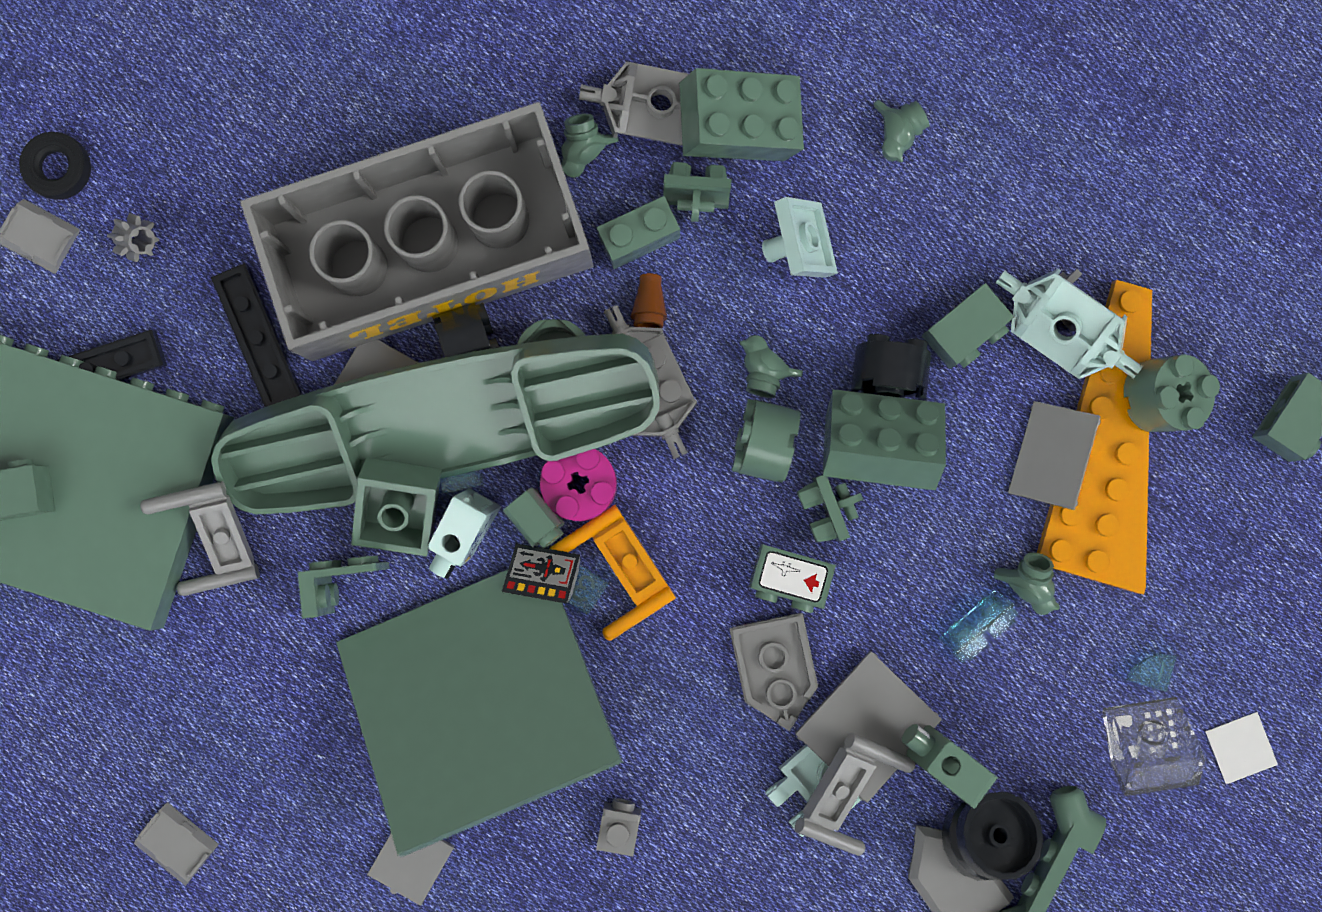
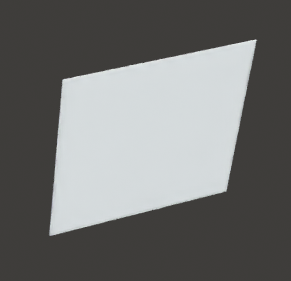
(1241, 748)

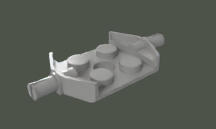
(630, 106)
(674, 393)

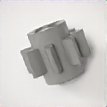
(133, 227)

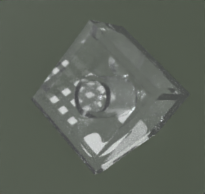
(1152, 746)

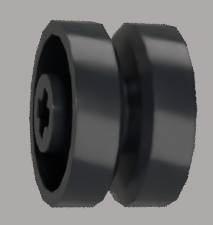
(993, 840)

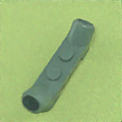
(1076, 828)

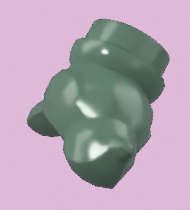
(901, 128)
(582, 143)
(764, 368)
(1032, 582)

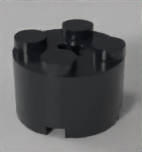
(464, 330)
(892, 367)

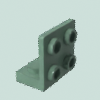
(316, 588)

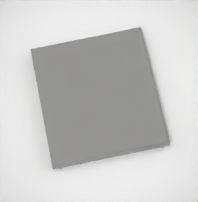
(873, 706)

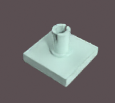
(803, 239)

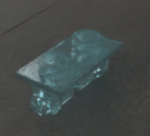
(991, 614)

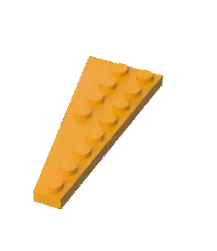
(1109, 525)

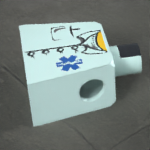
(467, 519)

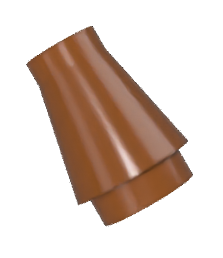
(649, 303)

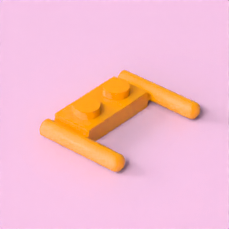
(629, 563)

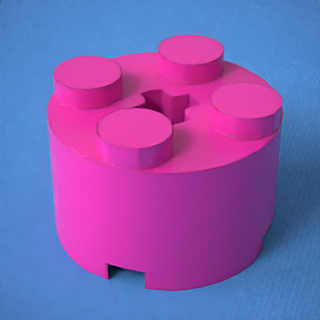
(569, 503)

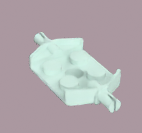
(1098, 329)

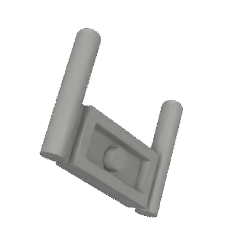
(218, 531)
(842, 787)

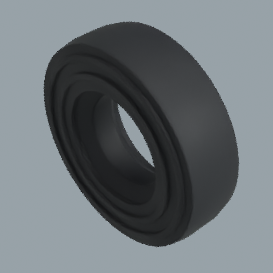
(34, 155)

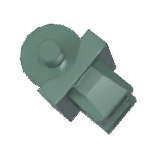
(697, 192)
(833, 525)

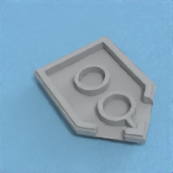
(775, 666)
(944, 886)

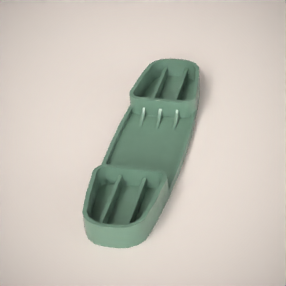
(440, 415)

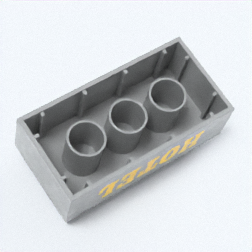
(417, 233)

